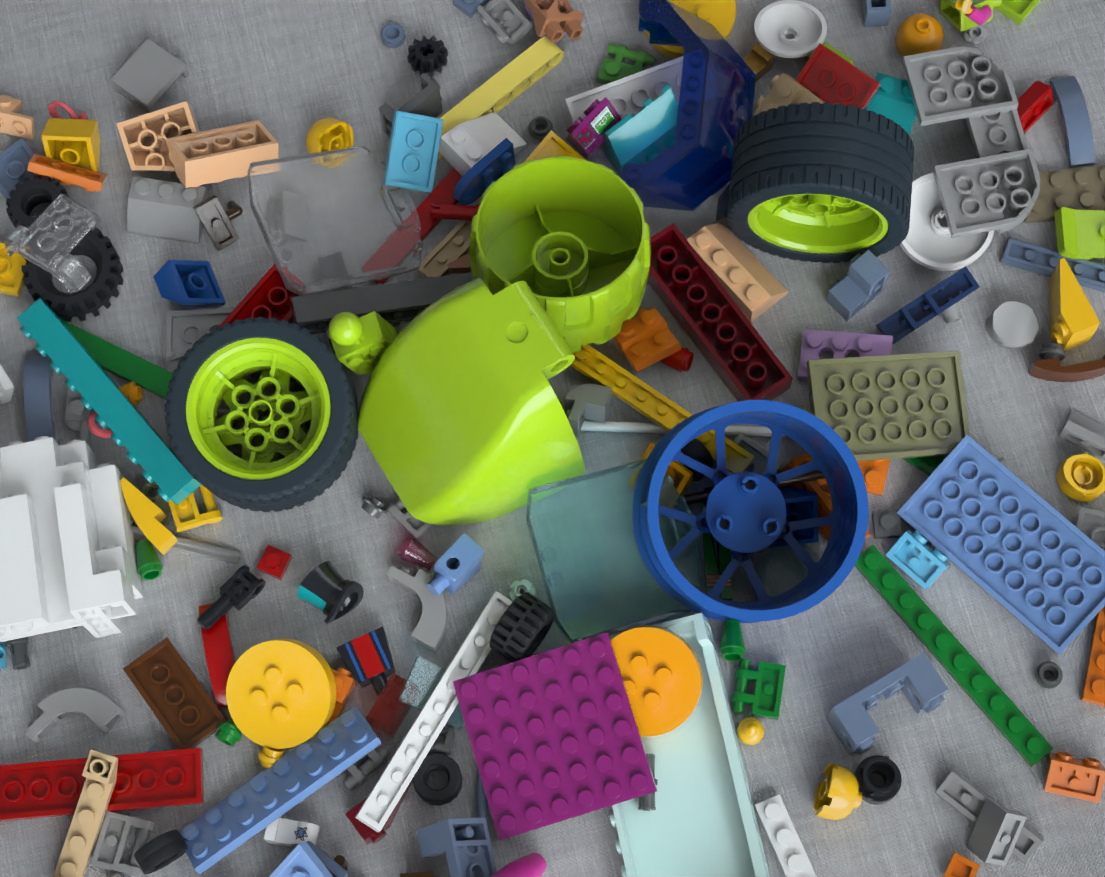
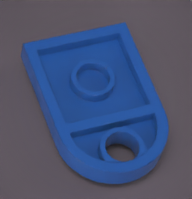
(483, 173)

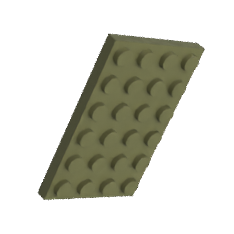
(892, 403)

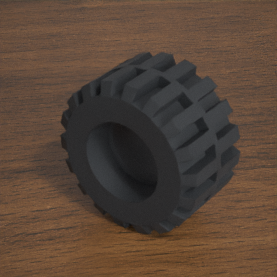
(29, 196)
(522, 628)

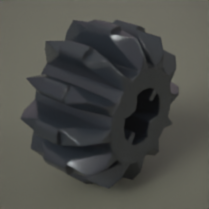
(427, 55)

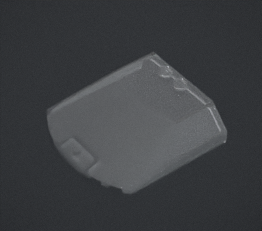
(334, 220)

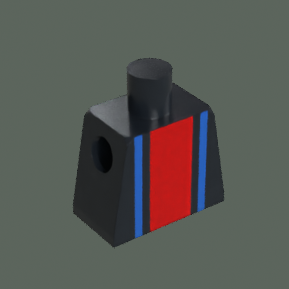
(369, 659)

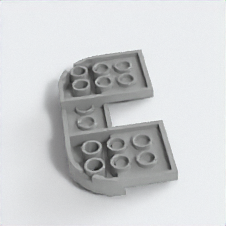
(1004, 179)

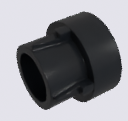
(888, 770)

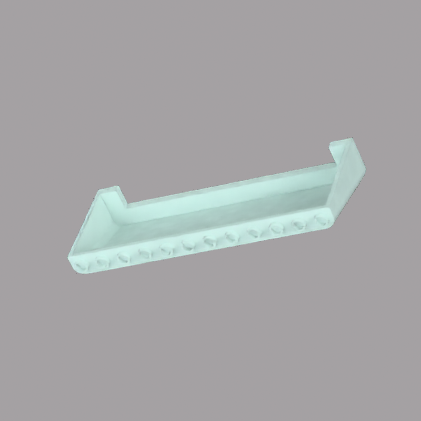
(702, 796)

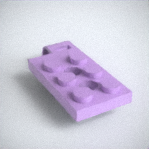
(840, 345)

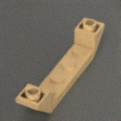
(89, 814)

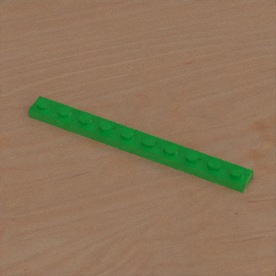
(952, 656)

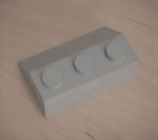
(165, 210)

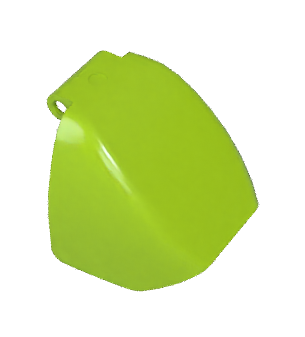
(468, 406)

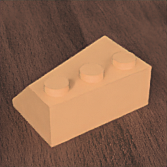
(147, 136)

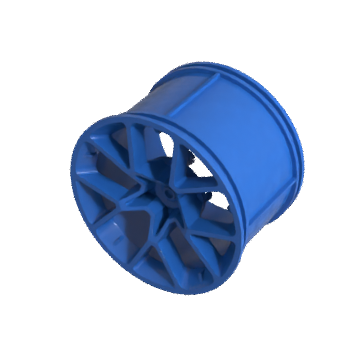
(750, 512)

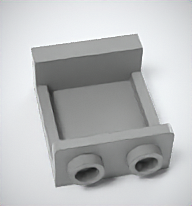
(148, 75)

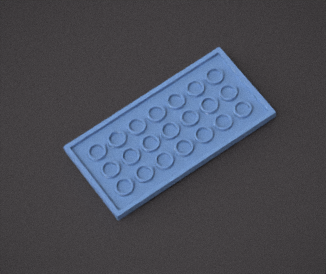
(1011, 543)

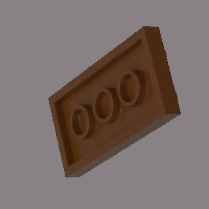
(175, 695)

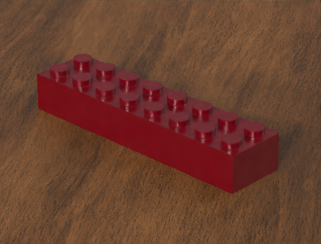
(714, 320)

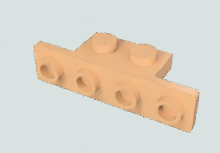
(12, 122)

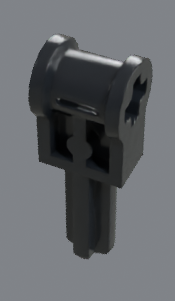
(235, 592)

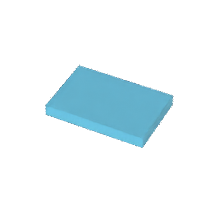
(413, 151)

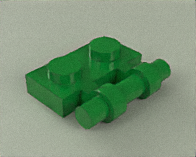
(767, 691)

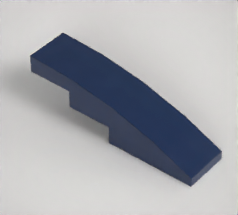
(929, 305)

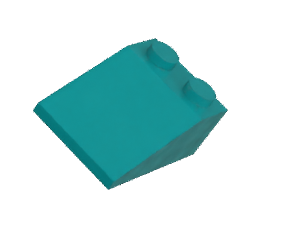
(894, 101)

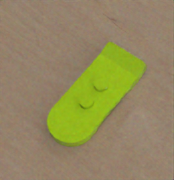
(1080, 233)

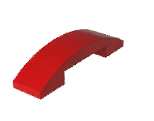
(218, 655)

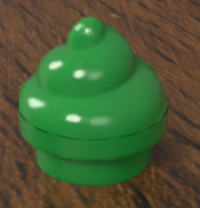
(228, 732)

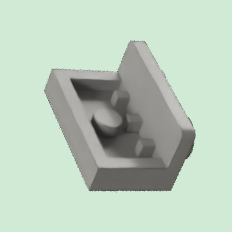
(506, 20)

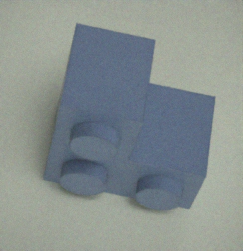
(861, 285)

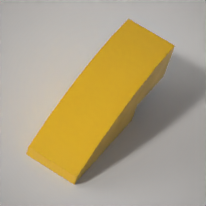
(148, 517)

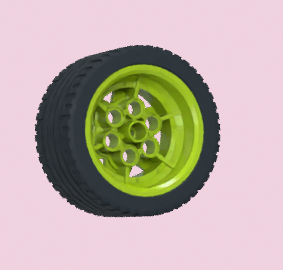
(821, 182)
(215, 371)

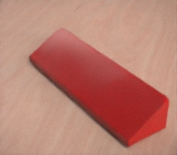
(1034, 104)

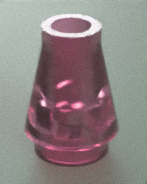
(416, 553)

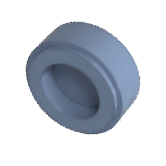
(392, 35)

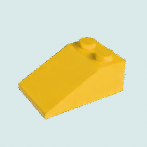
(1071, 314)

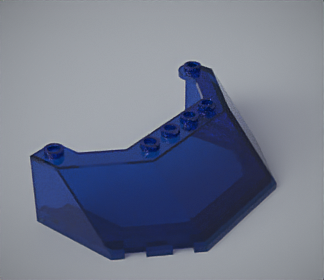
(711, 109)

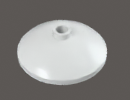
(790, 28)

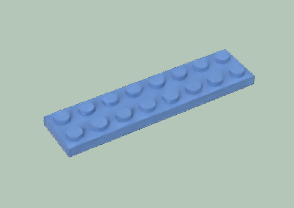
(278, 789)

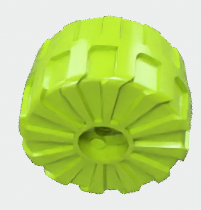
(572, 238)

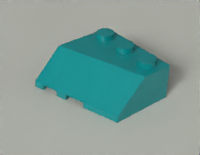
(643, 135)

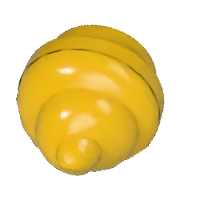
(750, 731)
(269, 756)

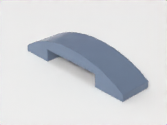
(1075, 121)
(38, 396)

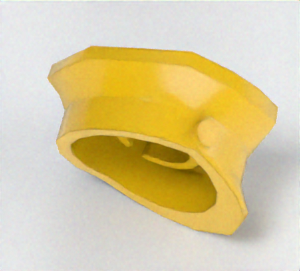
(1081, 477)

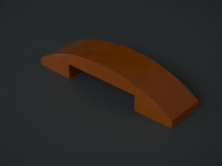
(1051, 370)

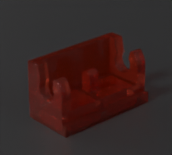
(388, 711)

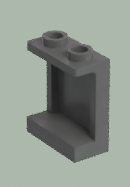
(424, 103)

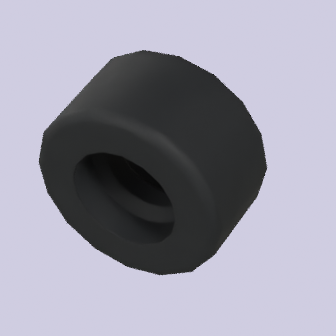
(443, 795)

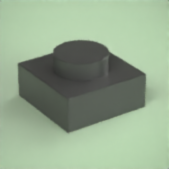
(886, 524)
(444, 742)

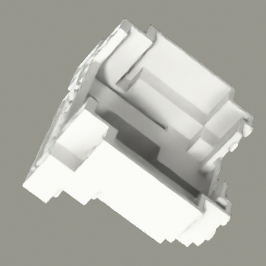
(63, 541)

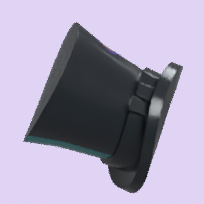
(330, 592)

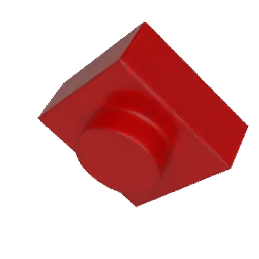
(274, 562)

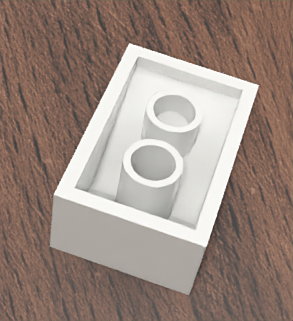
(475, 139)

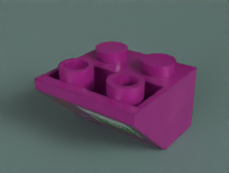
(589, 132)

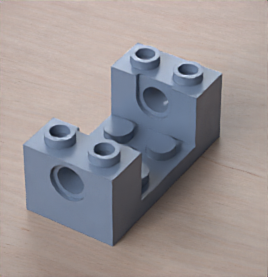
(917, 681)
(464, 843)

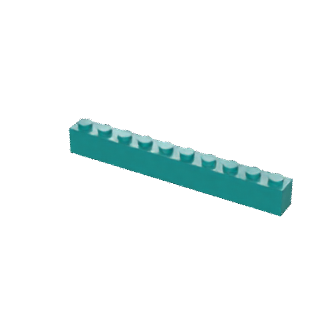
(108, 401)

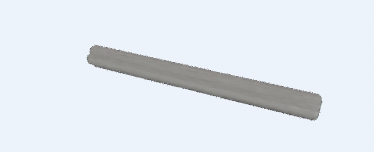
(197, 547)

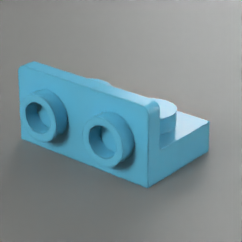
(918, 558)

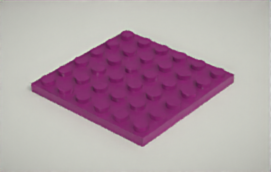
(554, 736)

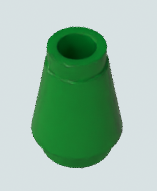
(148, 562)
(732, 642)

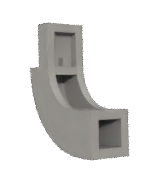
(434, 618)
(74, 703)

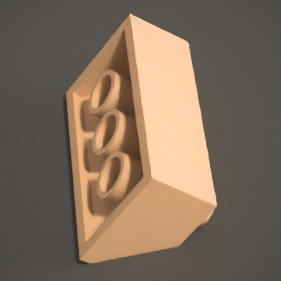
(220, 153)
(737, 270)

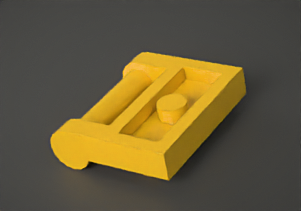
(187, 514)

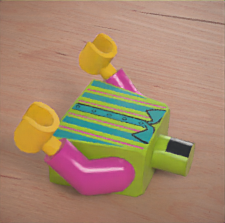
(968, 13)

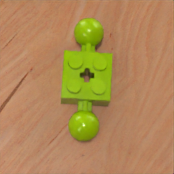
(360, 340)

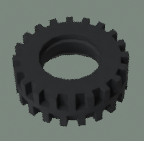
(95, 295)

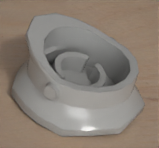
(1012, 324)

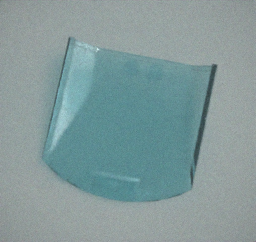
(592, 556)

